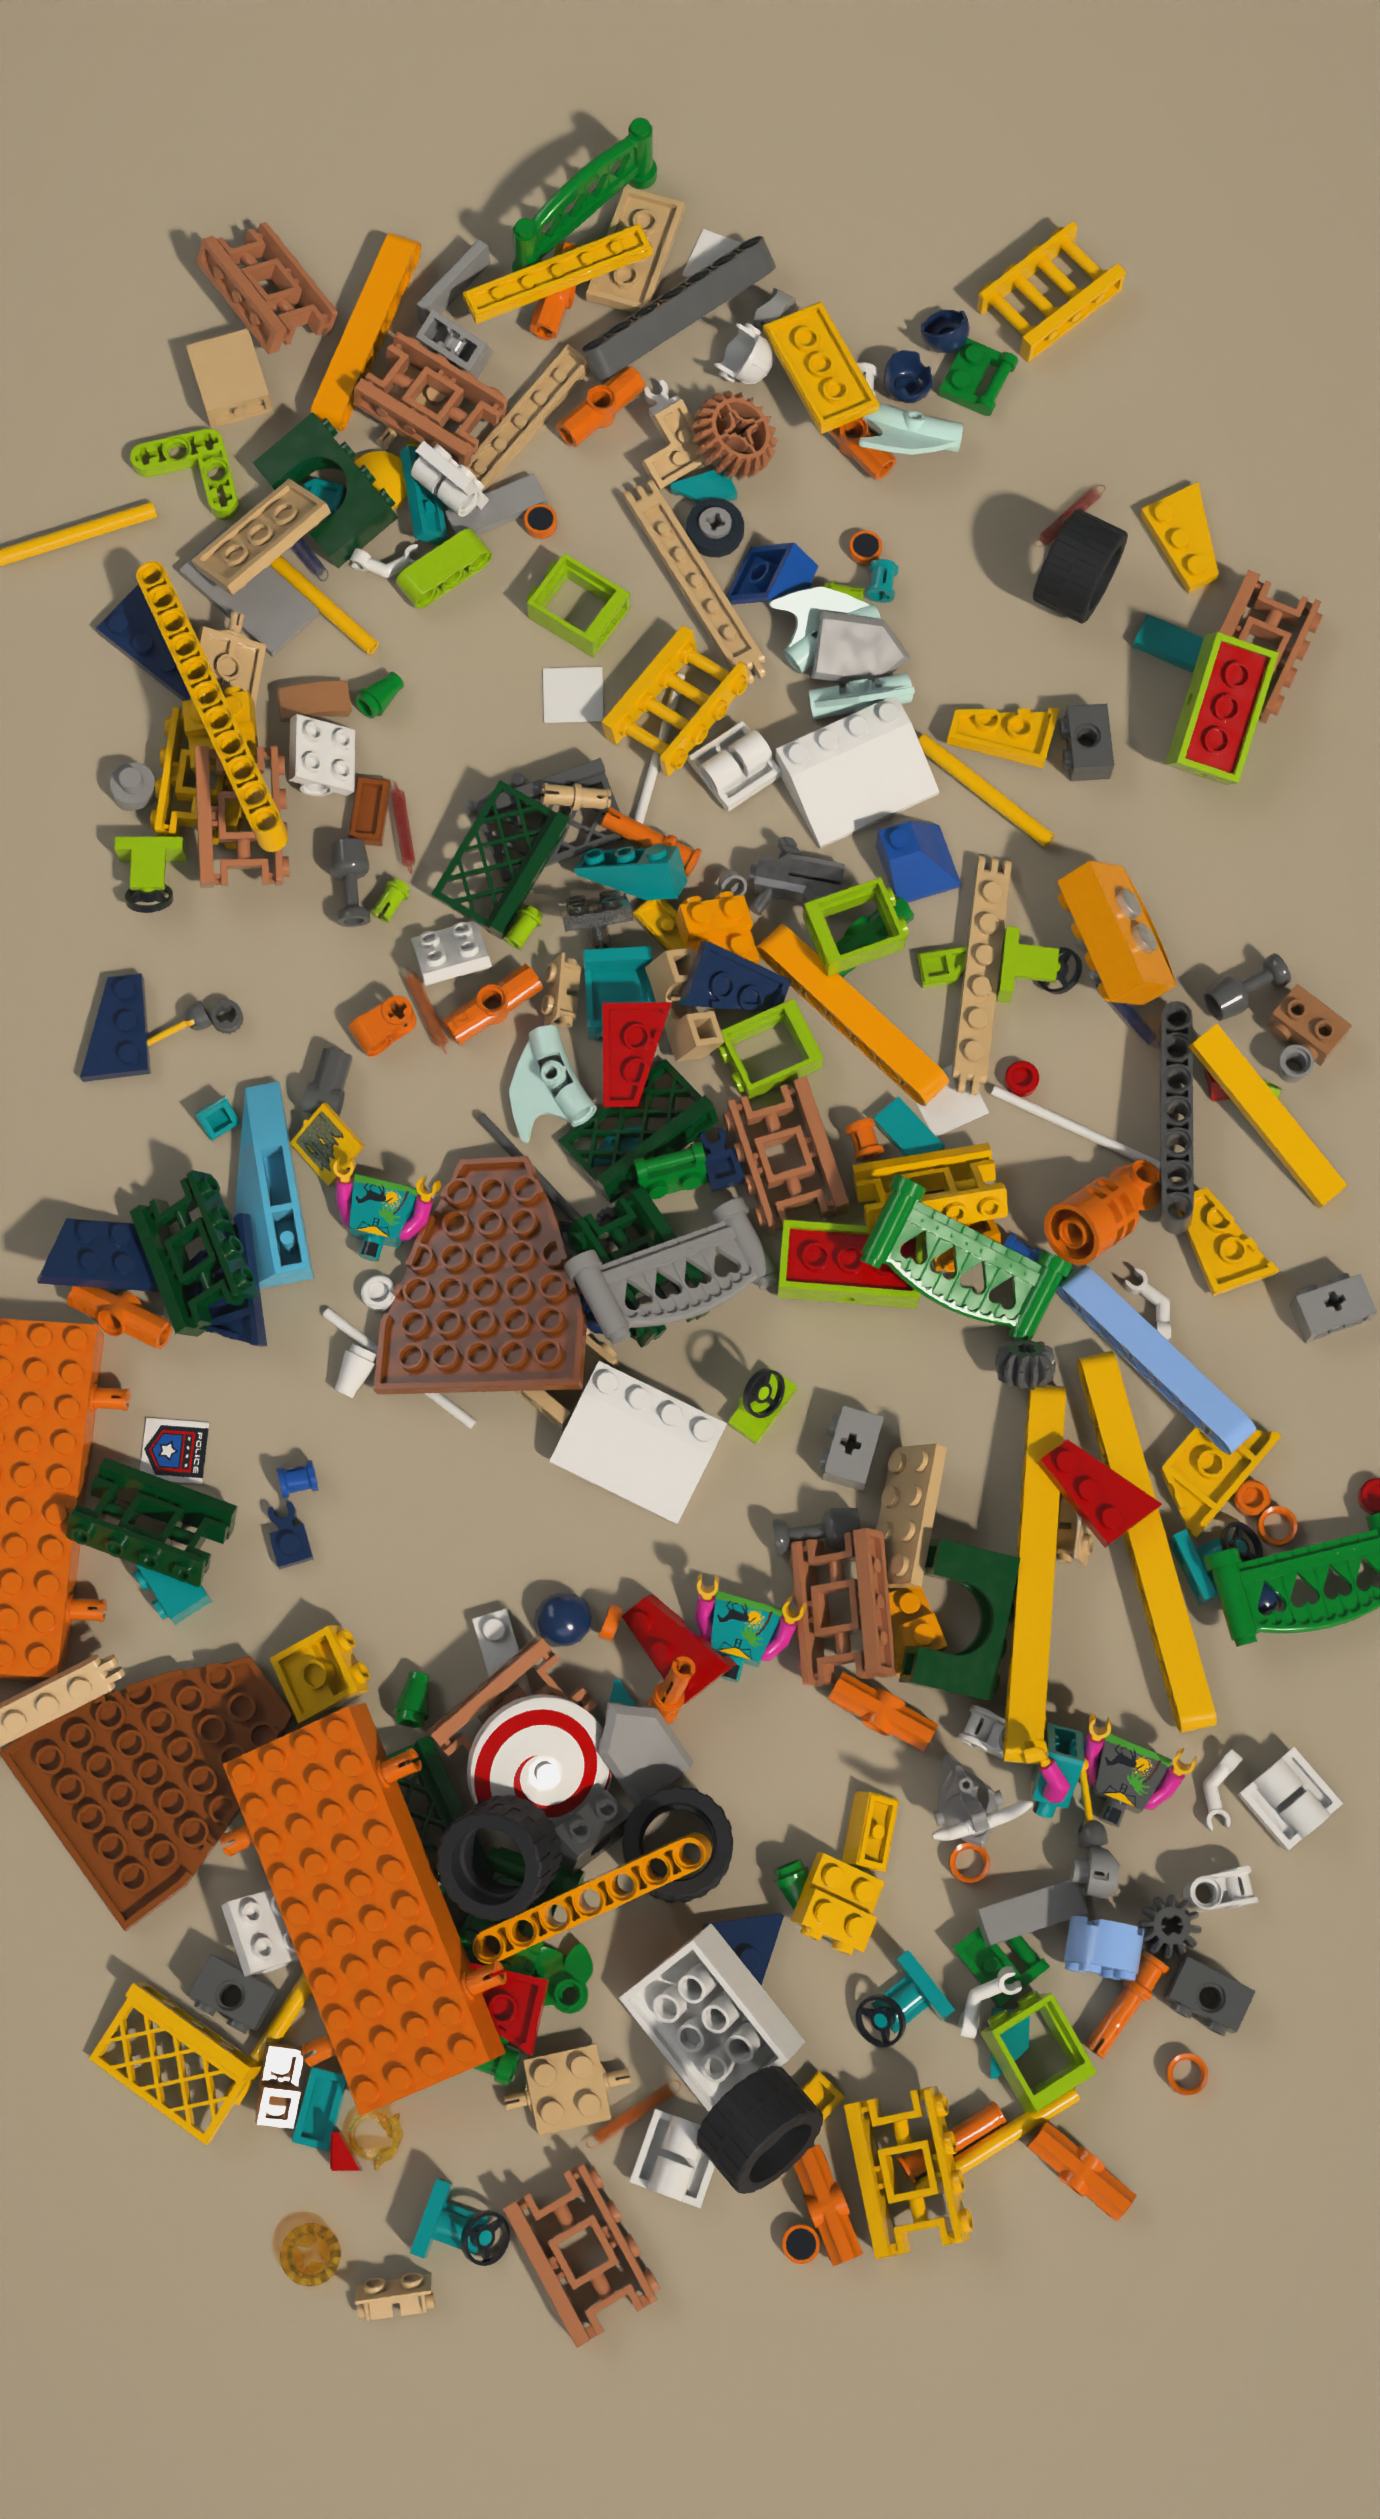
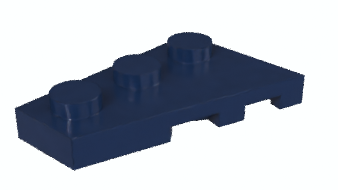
(731, 982)
(120, 1032)

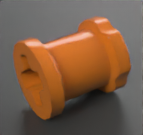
(864, 1139)

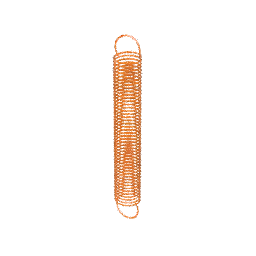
(429, 1009)
(632, 2113)

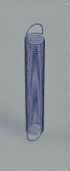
(302, 557)
(1136, 1019)

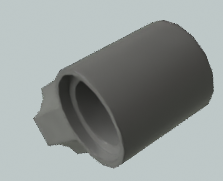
(328, 1081)

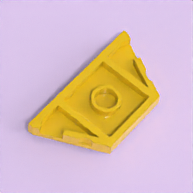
(1205, 1477)

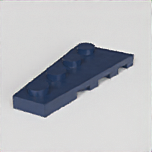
(138, 637)

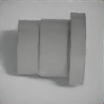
(1297, 1054)

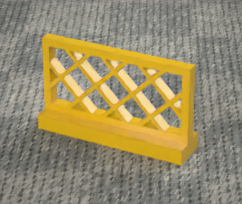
(193, 2034)

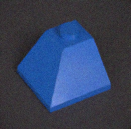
(772, 573)
(916, 860)

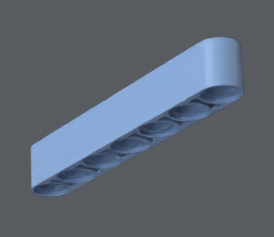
(1156, 1359)

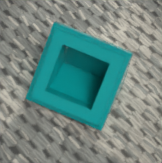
(217, 1118)

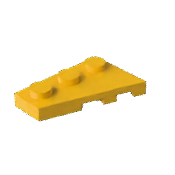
(1183, 536)
(1007, 735)
(1222, 1248)

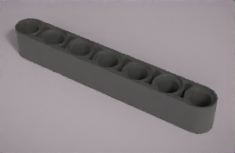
(678, 308)
(1173, 1131)

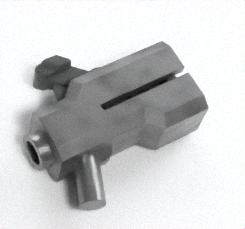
(793, 877)

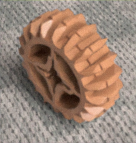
(733, 435)

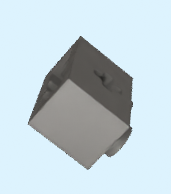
(454, 343)
(1319, 1321)
(856, 1427)

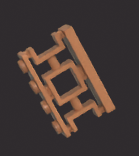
(250, 300)
(418, 421)
(1269, 631)
(214, 817)
(811, 1149)
(867, 1602)
(492, 1694)
(555, 2268)

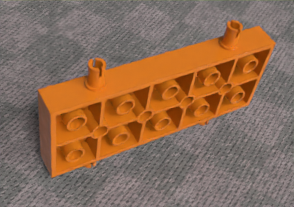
(44, 1469)
(363, 1908)

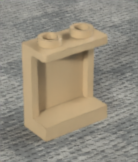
(229, 377)
(560, 1404)

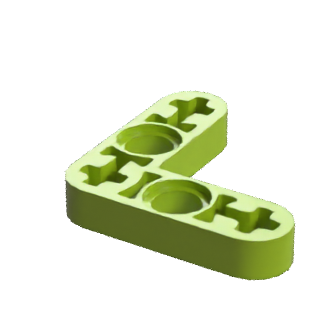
(204, 459)

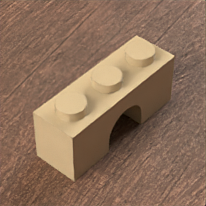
(688, 1031)

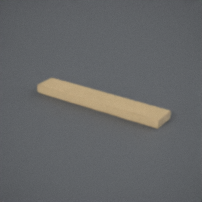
(528, 415)

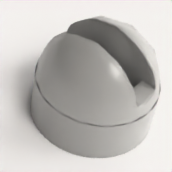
(735, 881)

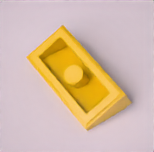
(870, 1831)

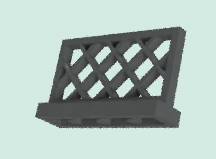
(588, 776)

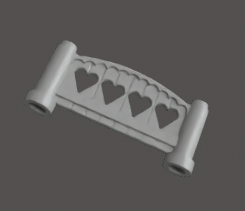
(606, 1283)

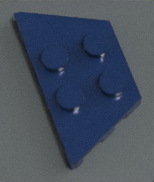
(98, 1257)
(230, 1320)
(752, 1940)

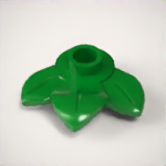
(565, 1973)

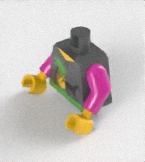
(1129, 1774)

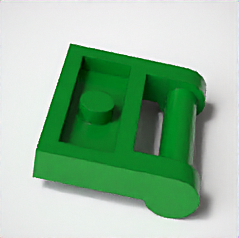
(969, 372)
(672, 1171)
(987, 1961)

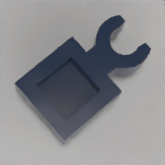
(721, 1165)
(290, 1541)

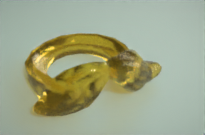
(377, 2155)

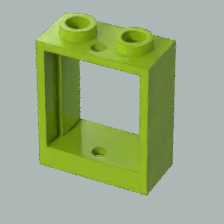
(604, 624)
(854, 896)
(784, 1013)
(1061, 2082)

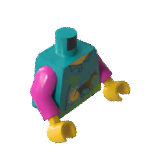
(381, 1209)
(743, 1627)
(1059, 1767)

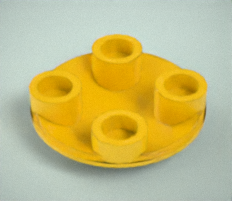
(388, 473)

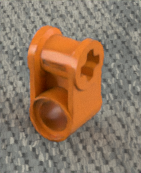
(380, 1027)

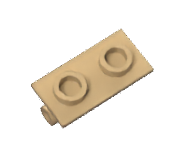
(561, 978)
(1075, 1541)
(377, 2295)

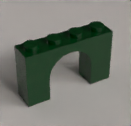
(364, 510)
(992, 1582)

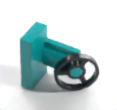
(1192, 1561)
(902, 2003)
(458, 2228)

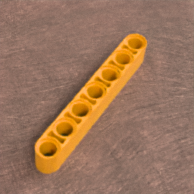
(366, 329)
(853, 1016)
(577, 1908)

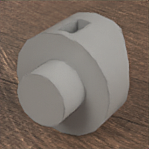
(779, 306)
(133, 786)
(1096, 1885)

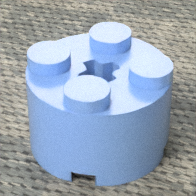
(1103, 1948)

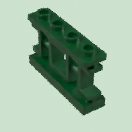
(654, 1230)
(171, 1262)
(157, 1500)

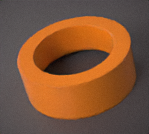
(1288, 1515)
(969, 1880)
(1203, 2074)

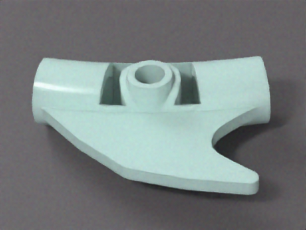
(910, 432)
(806, 608)
(858, 695)
(547, 1084)

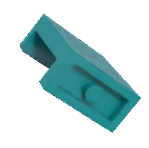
(615, 977)

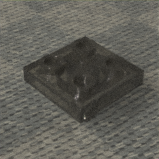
(596, 915)

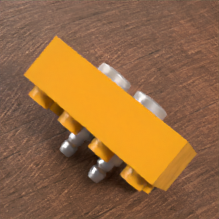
(1117, 934)

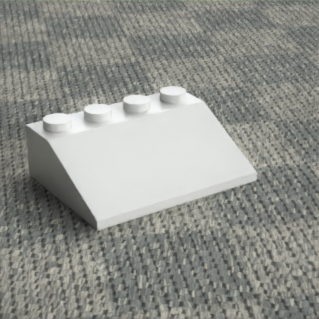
(856, 771)
(637, 1442)
(711, 2017)

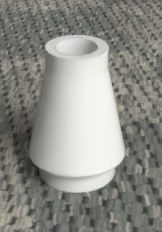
(355, 1369)

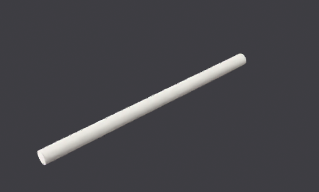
(655, 762)
(1072, 1126)
(369, 1345)

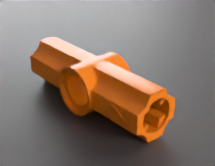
(551, 309)
(588, 417)
(873, 461)
(475, 1017)
(121, 1314)
(883, 1712)
(1081, 2171)
(827, 2206)

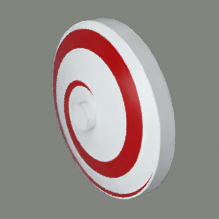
(539, 1752)

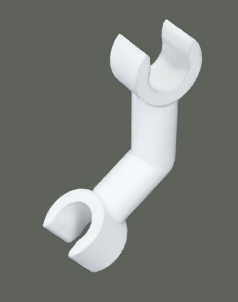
(364, 562)
(1161, 1302)
(1210, 1787)
(969, 2018)

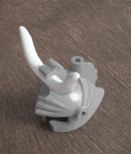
(969, 1806)

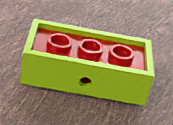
(1221, 708)
(825, 1266)

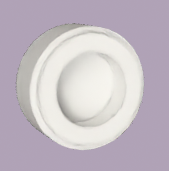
(378, 1293)

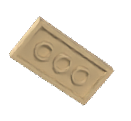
(637, 283)
(261, 536)
(910, 1510)

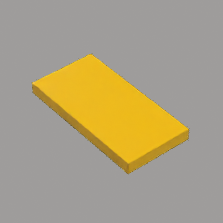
(821, 367)

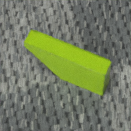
(941, 966)

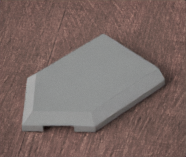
(855, 648)
(641, 1750)

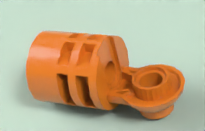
(1102, 1212)

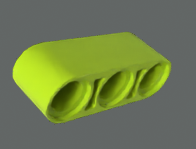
(444, 568)

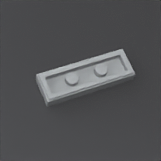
(454, 280)
(503, 506)
(1030, 1912)

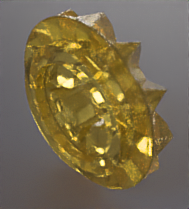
(293, 2260)

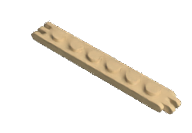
(695, 579)
(980, 974)
(57, 1696)

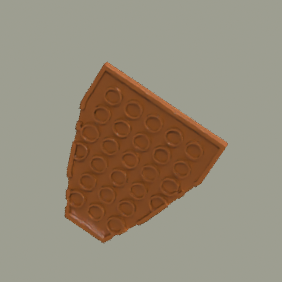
(485, 1292)
(142, 1777)

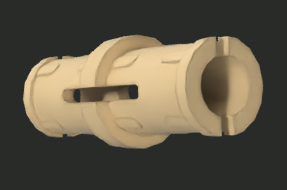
(576, 796)

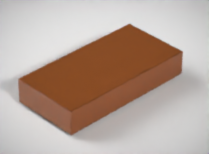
(370, 810)

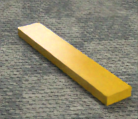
(557, 273)
(1267, 1115)

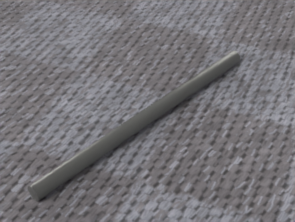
(512, 1150)

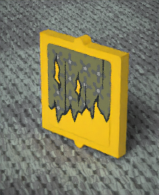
(324, 1140)

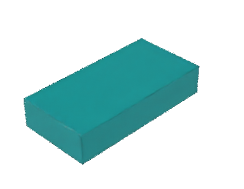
(1168, 643)
(906, 1130)
(320, 2109)

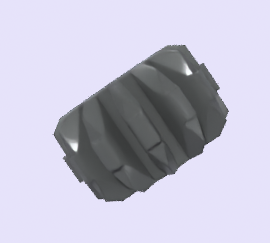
(1025, 1364)
(1172, 1940)

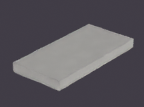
(271, 605)

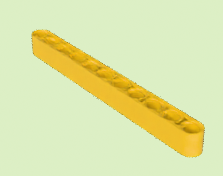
(212, 707)
(1148, 1547)
(1035, 1576)

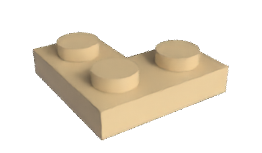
(680, 453)

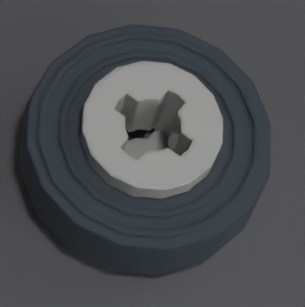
(723, 536)

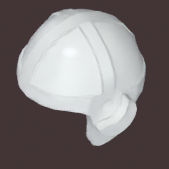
(747, 356)

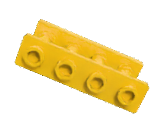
(1058, 319)
(662, 674)

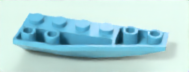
(270, 1190)

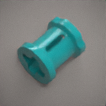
(881, 580)

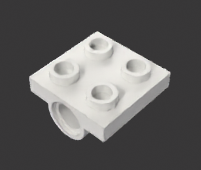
(448, 480)
(321, 756)
(736, 765)
(450, 952)
(1290, 1799)
(259, 1933)
(672, 2160)

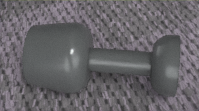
(348, 863)
(1230, 995)
(835, 1523)

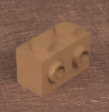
(1308, 1023)

